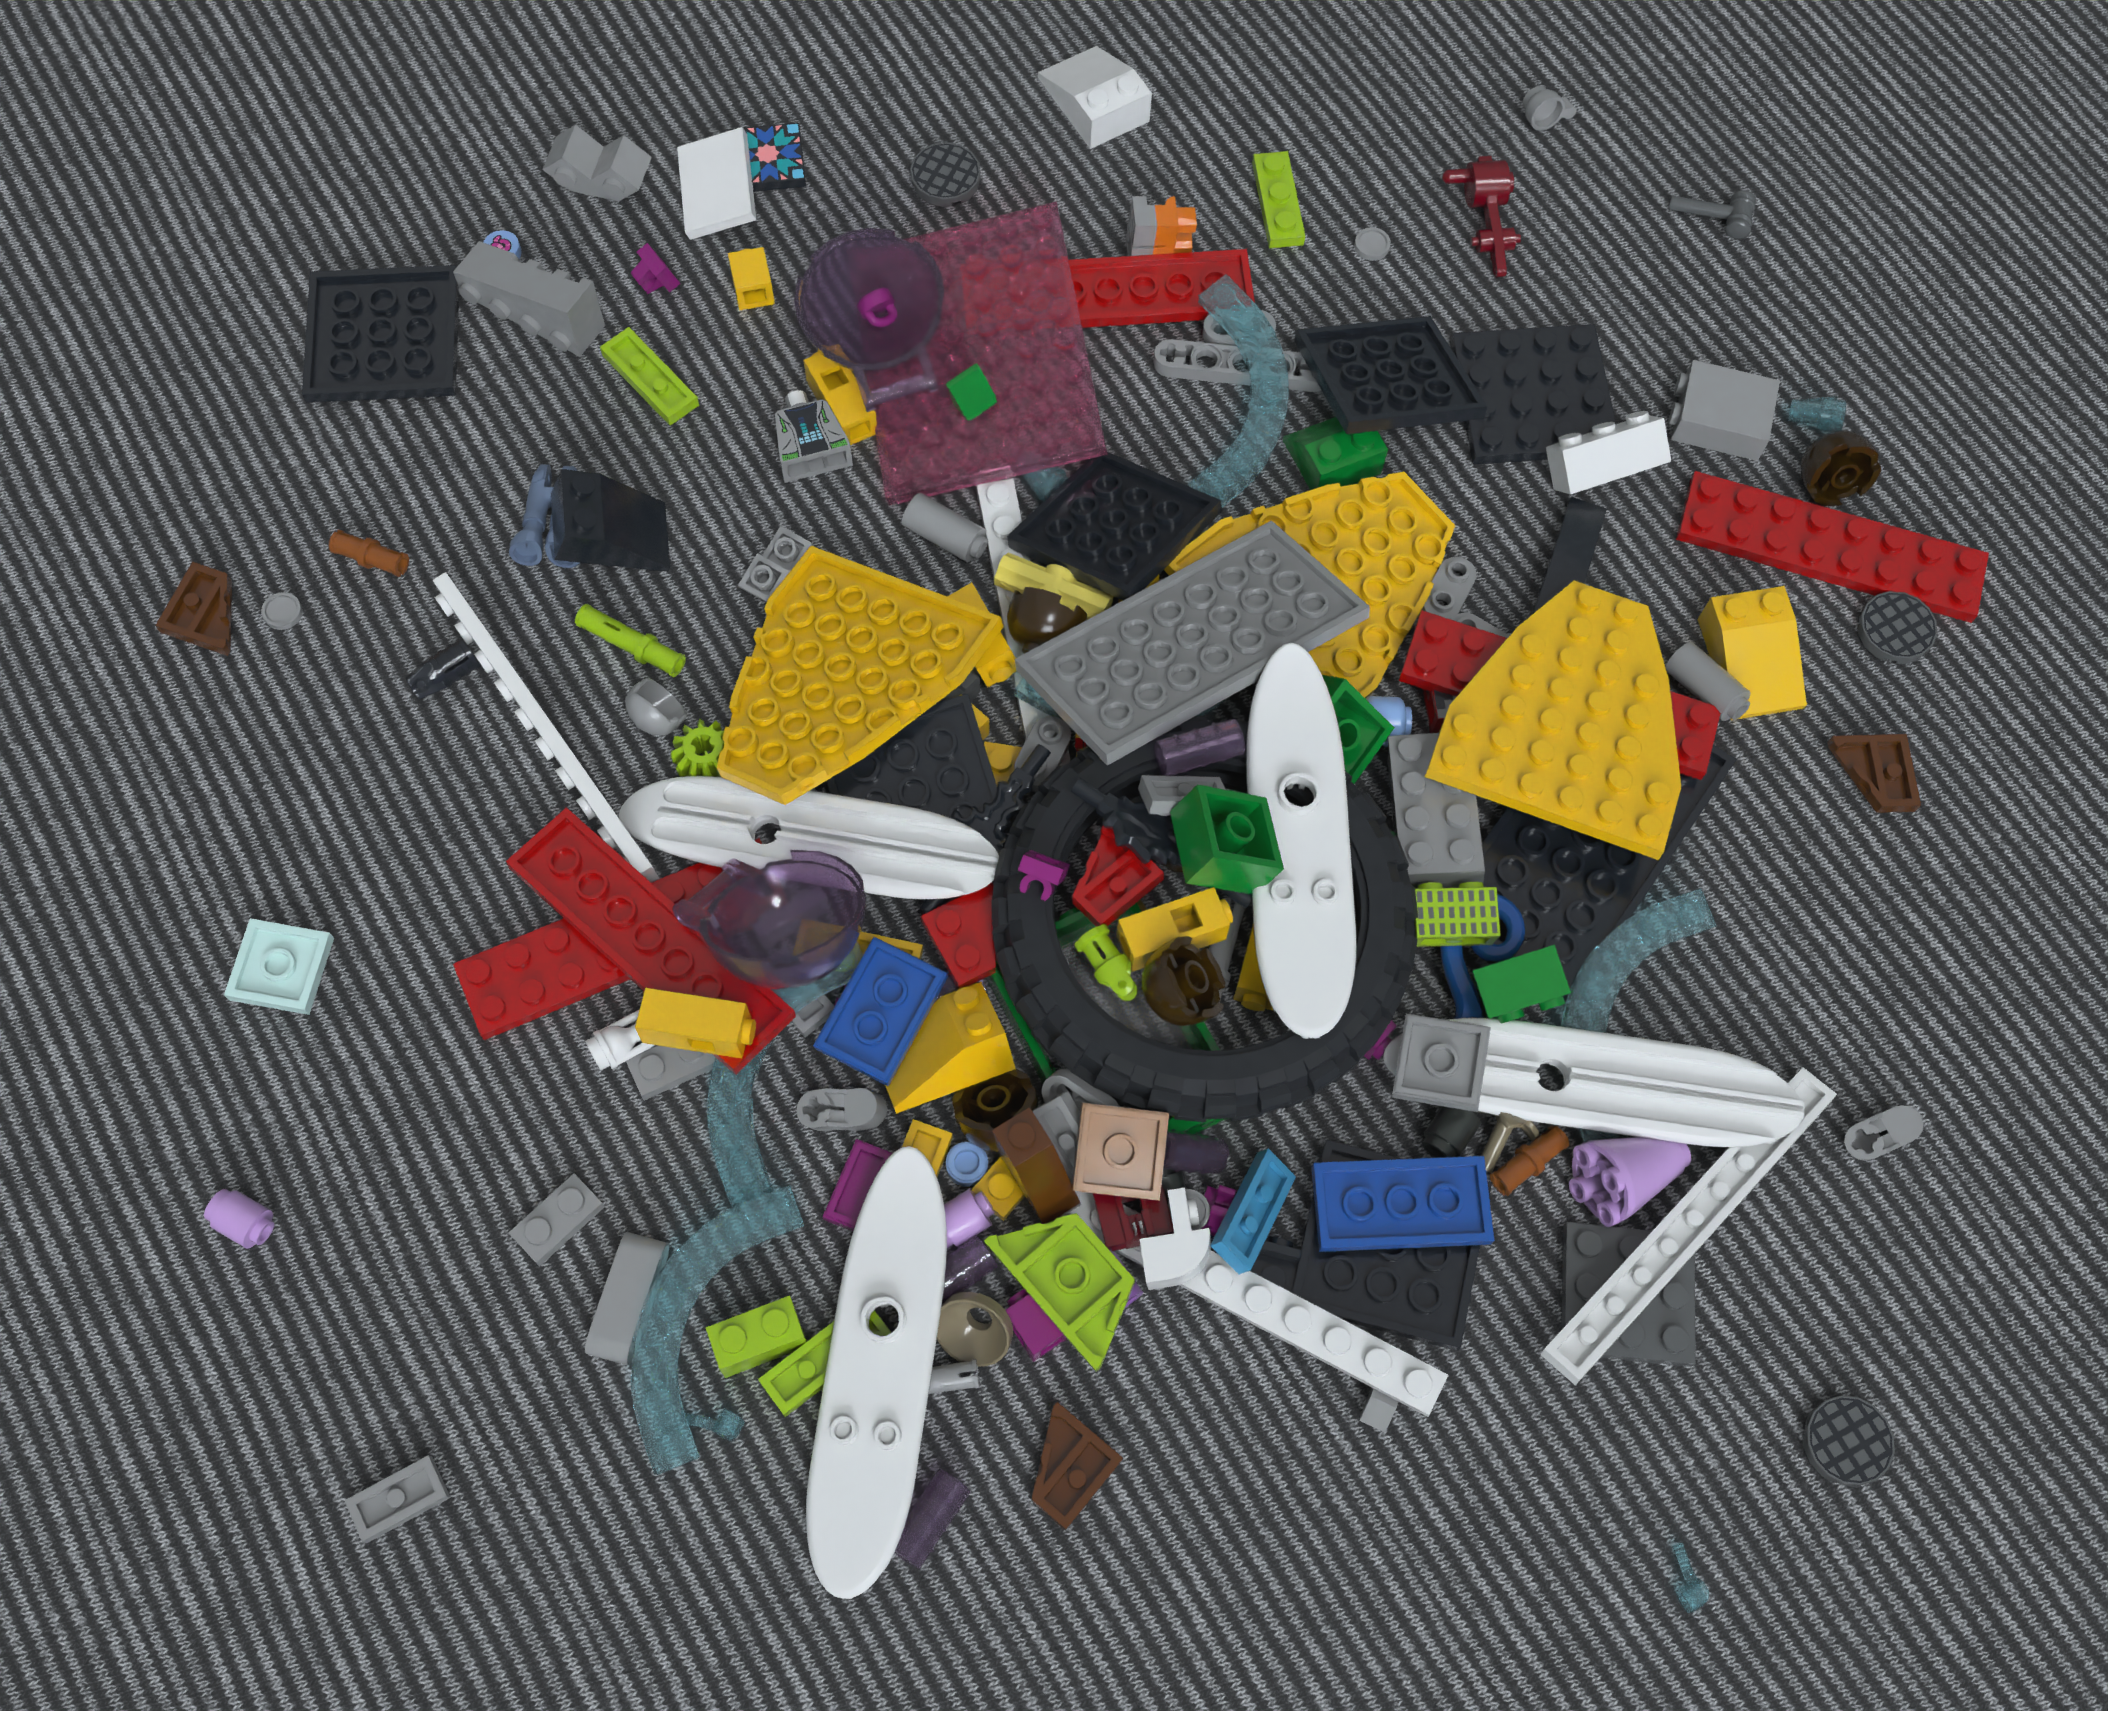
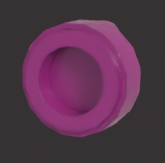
(875, 304)

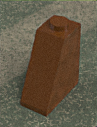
(1036, 1166)

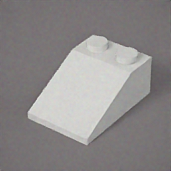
(1098, 95)

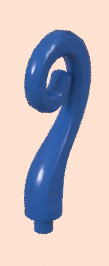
(1455, 970)

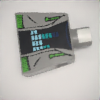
(810, 438)

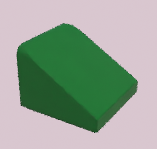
(971, 392)

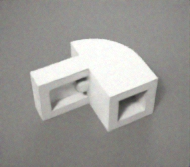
(1177, 1256)

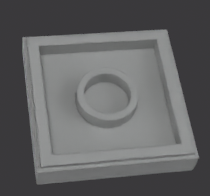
(1441, 1062)

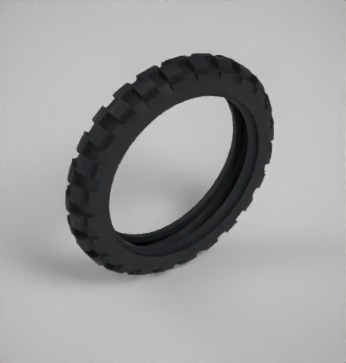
(1168, 1077)

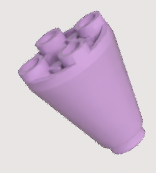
(1624, 1174)

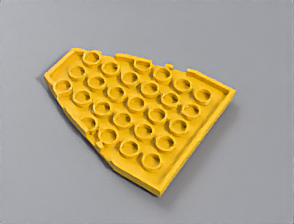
(1377, 540)
(842, 672)
(1572, 723)

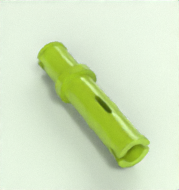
(643, 647)

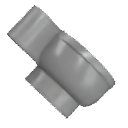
(1546, 108)

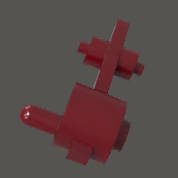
(1488, 186)

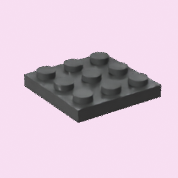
(1663, 1329)

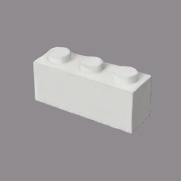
(1608, 452)

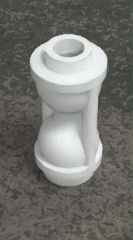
(615, 1044)

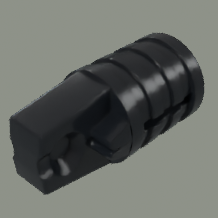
(442, 669)

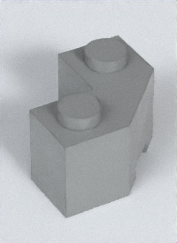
(595, 169)

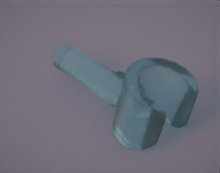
(727, 1425)
(1695, 1593)

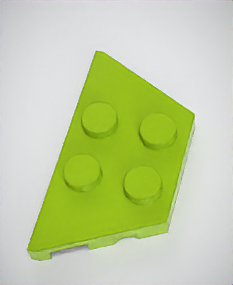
(1070, 1280)

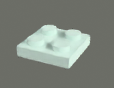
(279, 966)

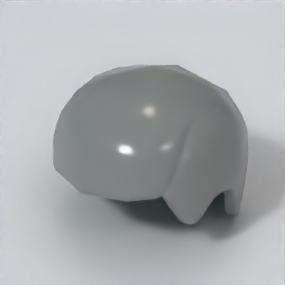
(654, 708)

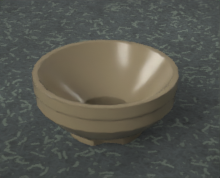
(969, 1339)

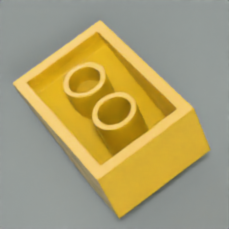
(1758, 645)
(953, 1050)

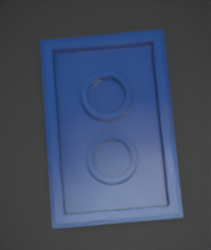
(880, 1011)

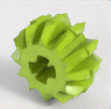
(695, 742)

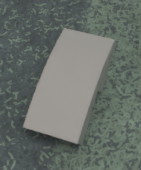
(773, 566)

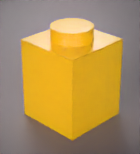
(751, 278)

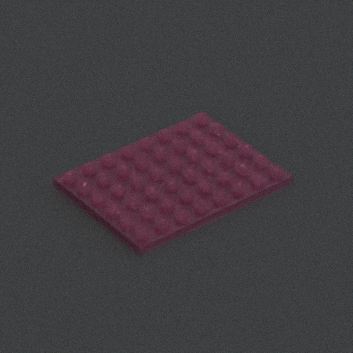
(1017, 318)

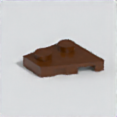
(200, 609)
(1880, 769)
(1071, 1467)

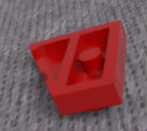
(1113, 881)
(964, 936)

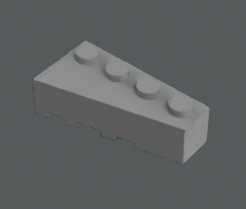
(528, 295)

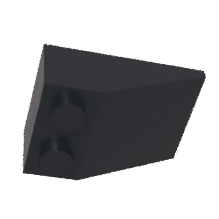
(607, 523)

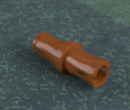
(369, 553)
(1529, 1160)

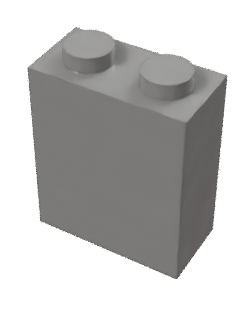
(1724, 410)

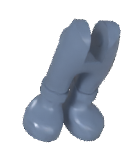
(527, 544)

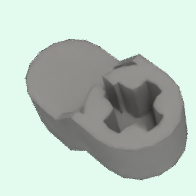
(822, 1107)
(1901, 1122)

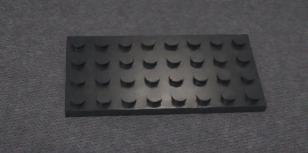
(1578, 885)

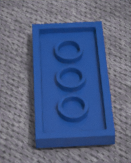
(1402, 1203)

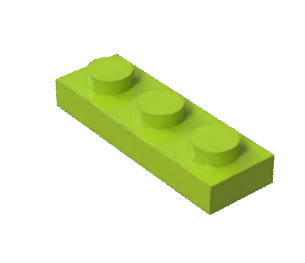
(1278, 199)
(649, 376)
(804, 1370)

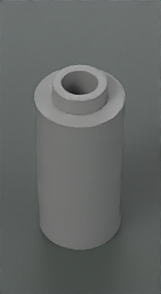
(945, 528)
(1708, 681)

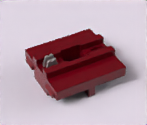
(1125, 1231)

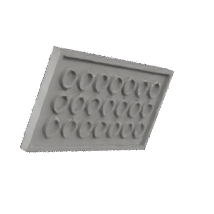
(1188, 641)

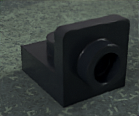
(1278, 1262)

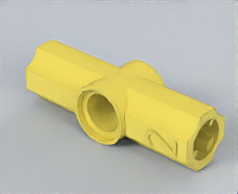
(1017, 573)

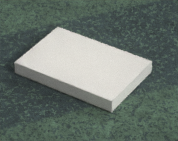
(716, 183)

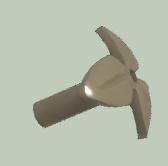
(1500, 1135)

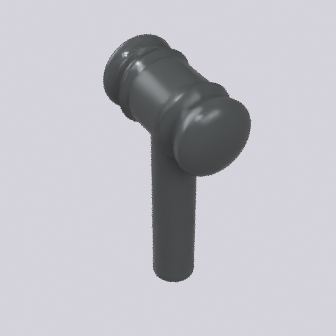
(1737, 214)

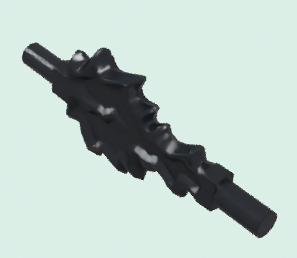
(998, 814)
(1138, 830)

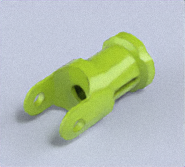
(1114, 969)

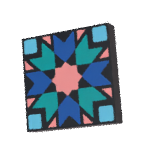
(776, 156)

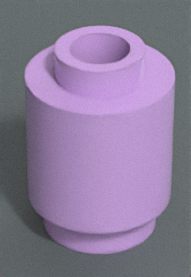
(967, 1216)
(239, 1218)

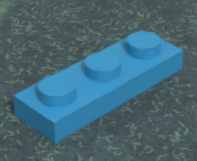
(1253, 1211)

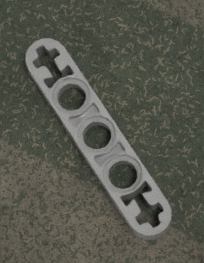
(1223, 370)

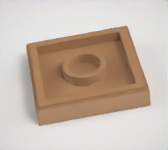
(1120, 1151)

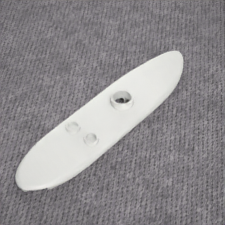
(890, 845)
(1308, 909)
(1631, 1086)
(876, 1383)

